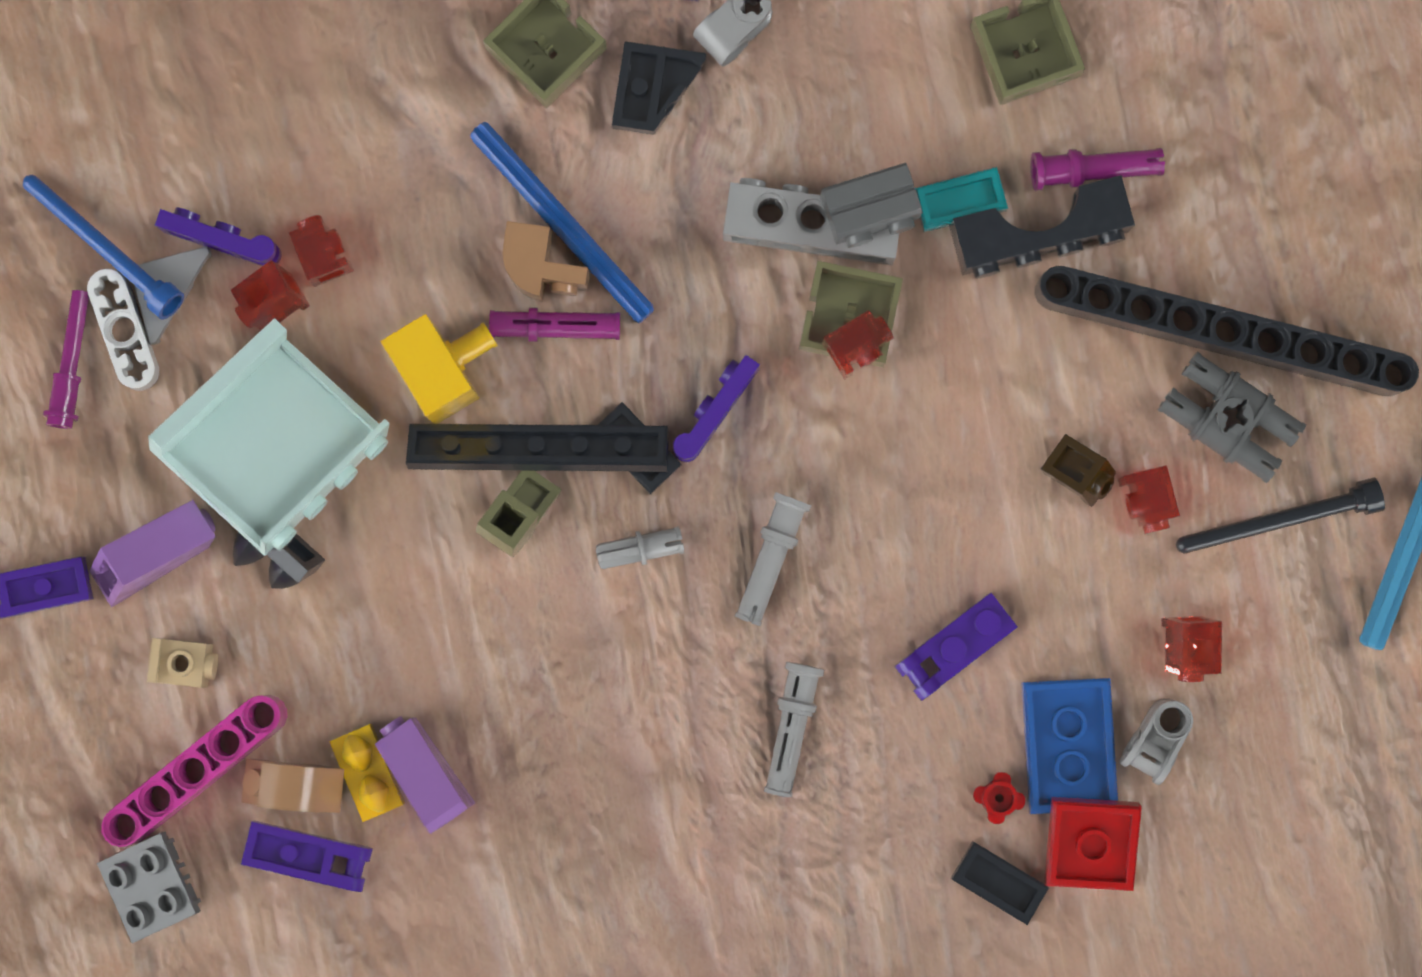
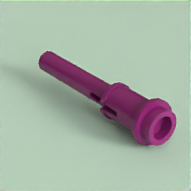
(66, 383)

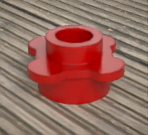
(1011, 798)

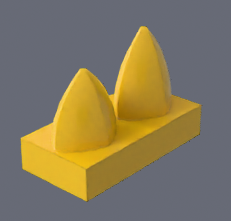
(366, 773)

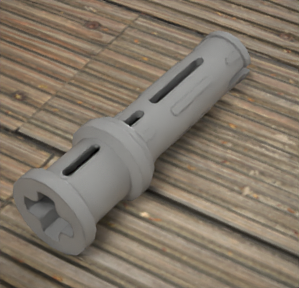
(778, 537)
(795, 707)

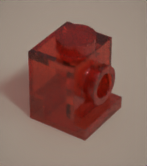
(319, 251)
(268, 295)
(857, 342)
(1150, 498)
(1192, 647)

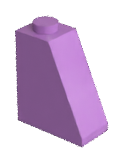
(152, 551)
(423, 773)

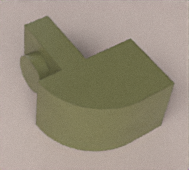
(517, 512)

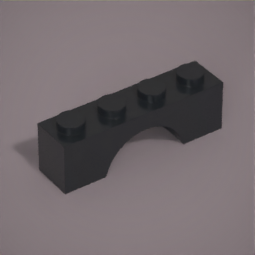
(988, 240)

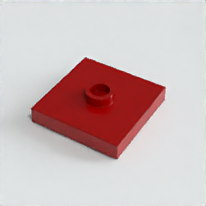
(1092, 843)

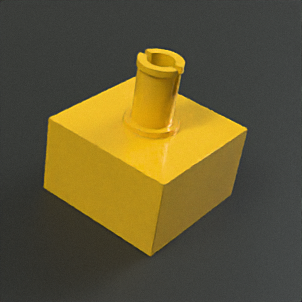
(435, 366)

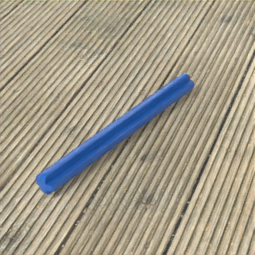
(561, 222)

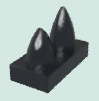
(286, 566)

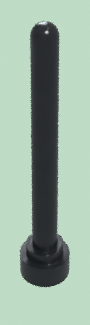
(1365, 498)

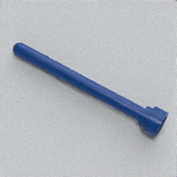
(161, 297)

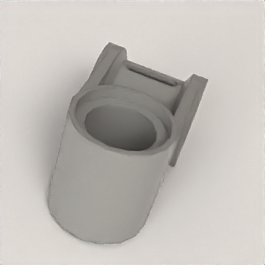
(730, 29)
(1157, 742)

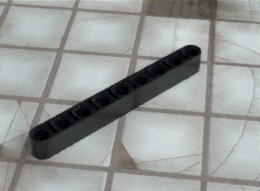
(1246, 328)

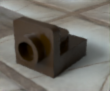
(1080, 470)

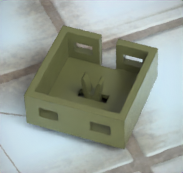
(547, 24)
(1039, 26)
(833, 290)

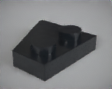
(652, 84)

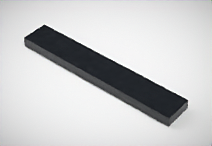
(538, 447)

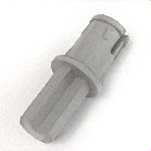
(639, 548)

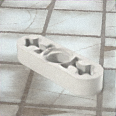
(123, 296)

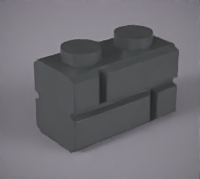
(871, 205)

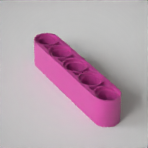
(174, 776)

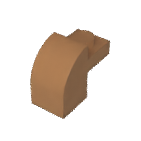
(528, 265)
(292, 786)

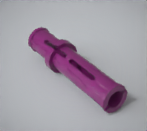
(554, 324)

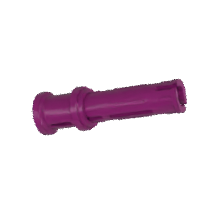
(1075, 167)

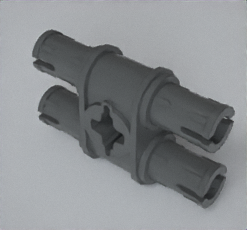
(1209, 423)

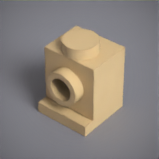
(163, 659)

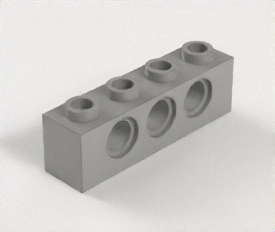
(745, 226)

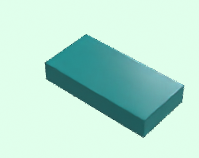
(960, 197)

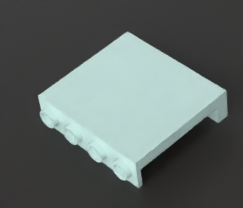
(268, 439)

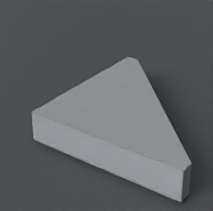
(181, 272)

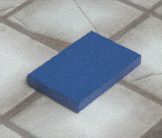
(1069, 741)

